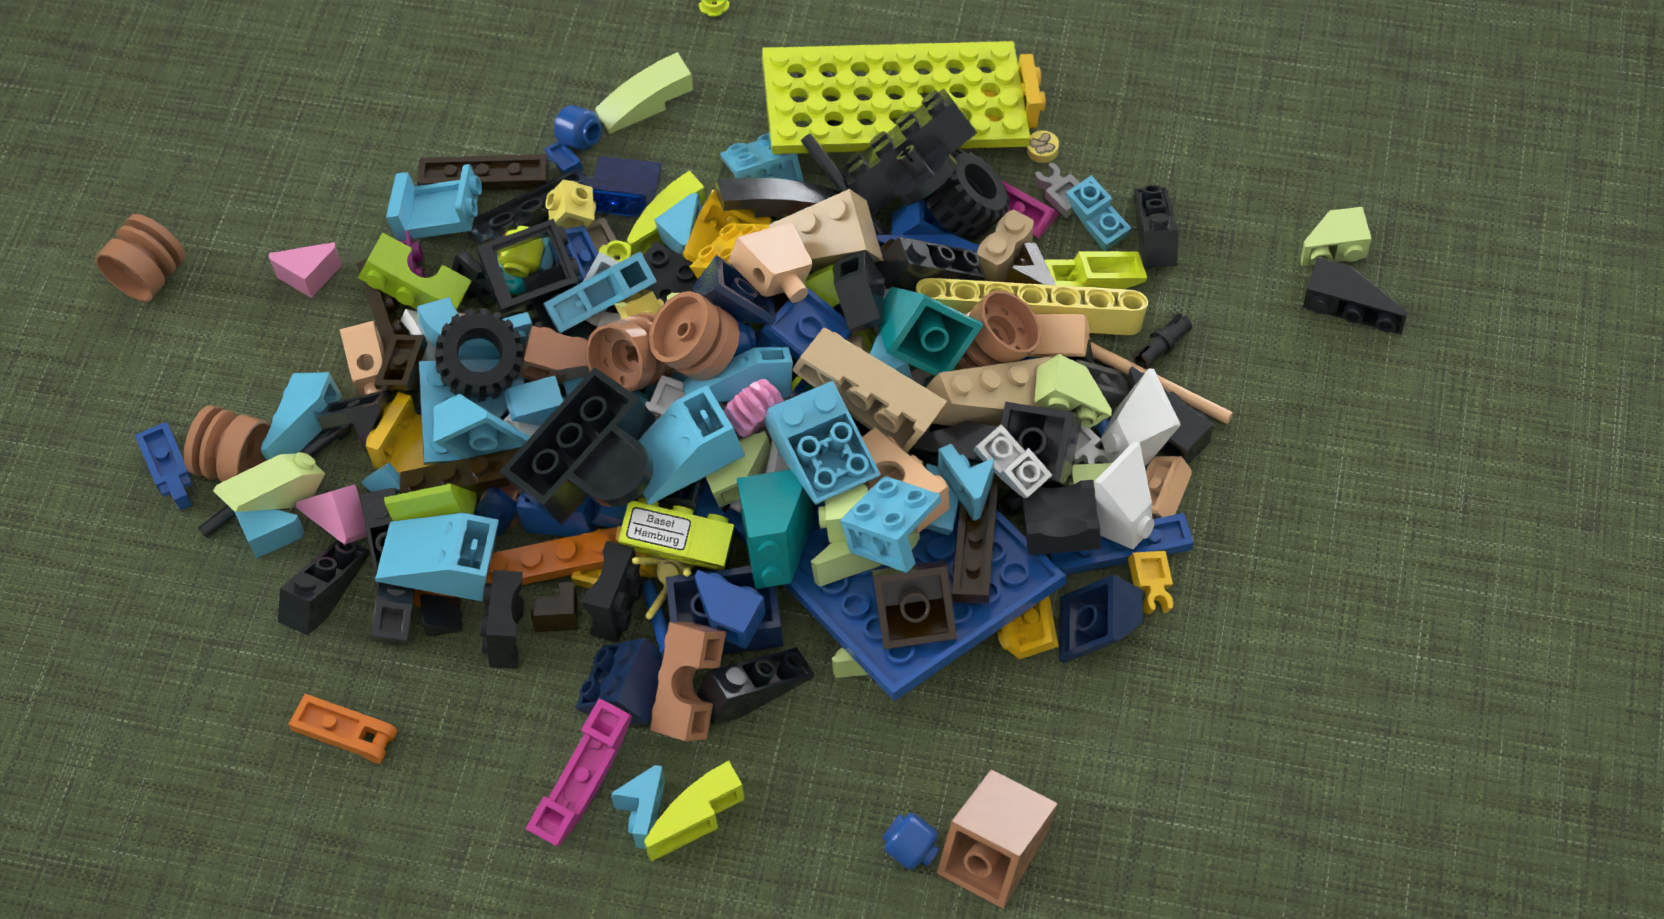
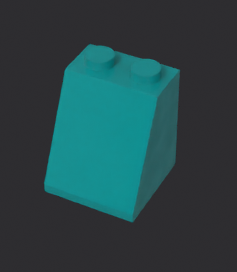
(925, 331)
(775, 525)

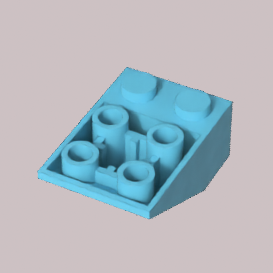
(689, 443)
(820, 443)
(440, 554)

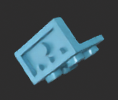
(757, 161)
(884, 520)

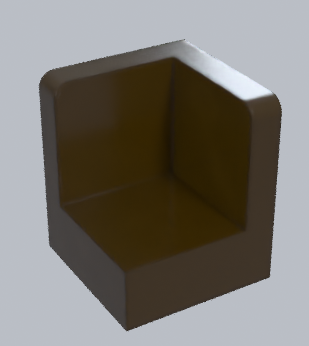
(557, 612)

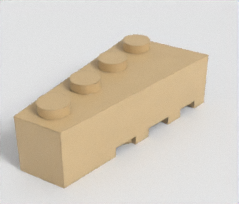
(835, 229)
(870, 388)
(982, 391)

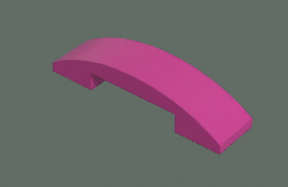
(582, 775)

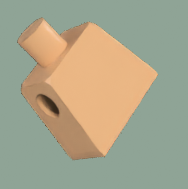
(773, 261)
(364, 355)

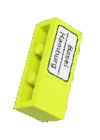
(677, 534)

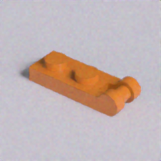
(342, 728)

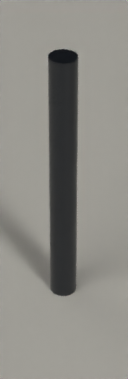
(834, 173)

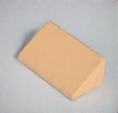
(1062, 335)
(1167, 483)

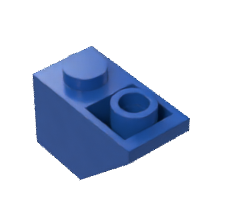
(730, 607)

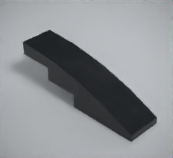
(770, 195)

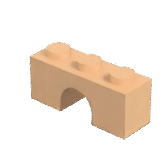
(909, 469)

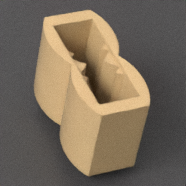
(1002, 247)

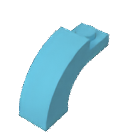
(437, 313)

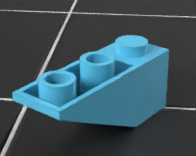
(749, 367)
(297, 414)

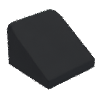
(440, 614)

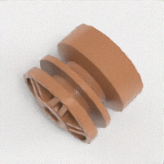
(140, 257)
(1007, 332)
(624, 352)
(223, 443)

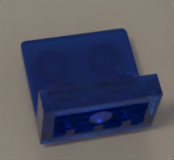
(623, 185)

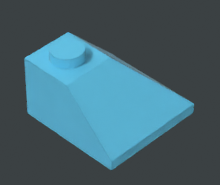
(472, 430)

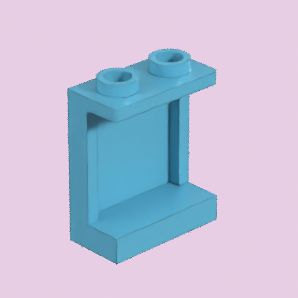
(433, 207)

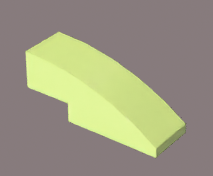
(645, 93)

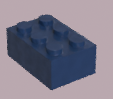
(687, 607)

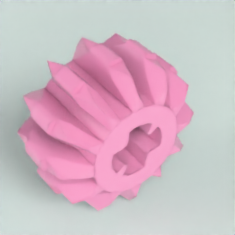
(750, 407)

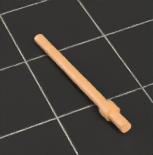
(1188, 397)

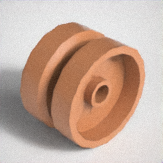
(694, 336)

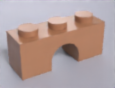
(677, 707)

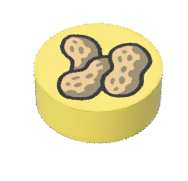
(1043, 147)

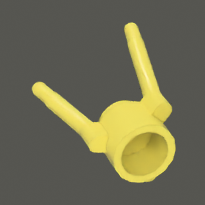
(665, 568)

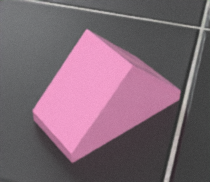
(306, 267)
(337, 513)

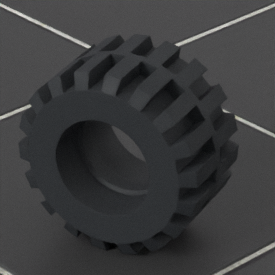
(969, 198)
(479, 326)

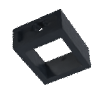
(495, 277)

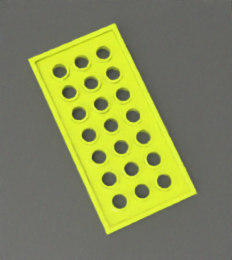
(880, 109)

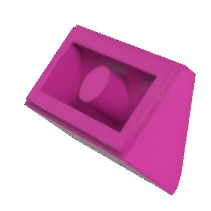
(1041, 214)

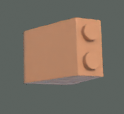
(995, 837)

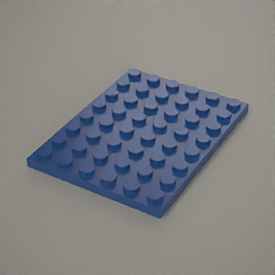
(851, 611)

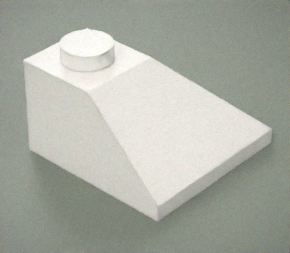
(1143, 418)
(1125, 499)

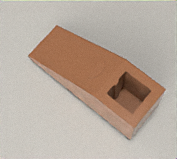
(553, 354)

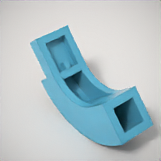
(600, 292)

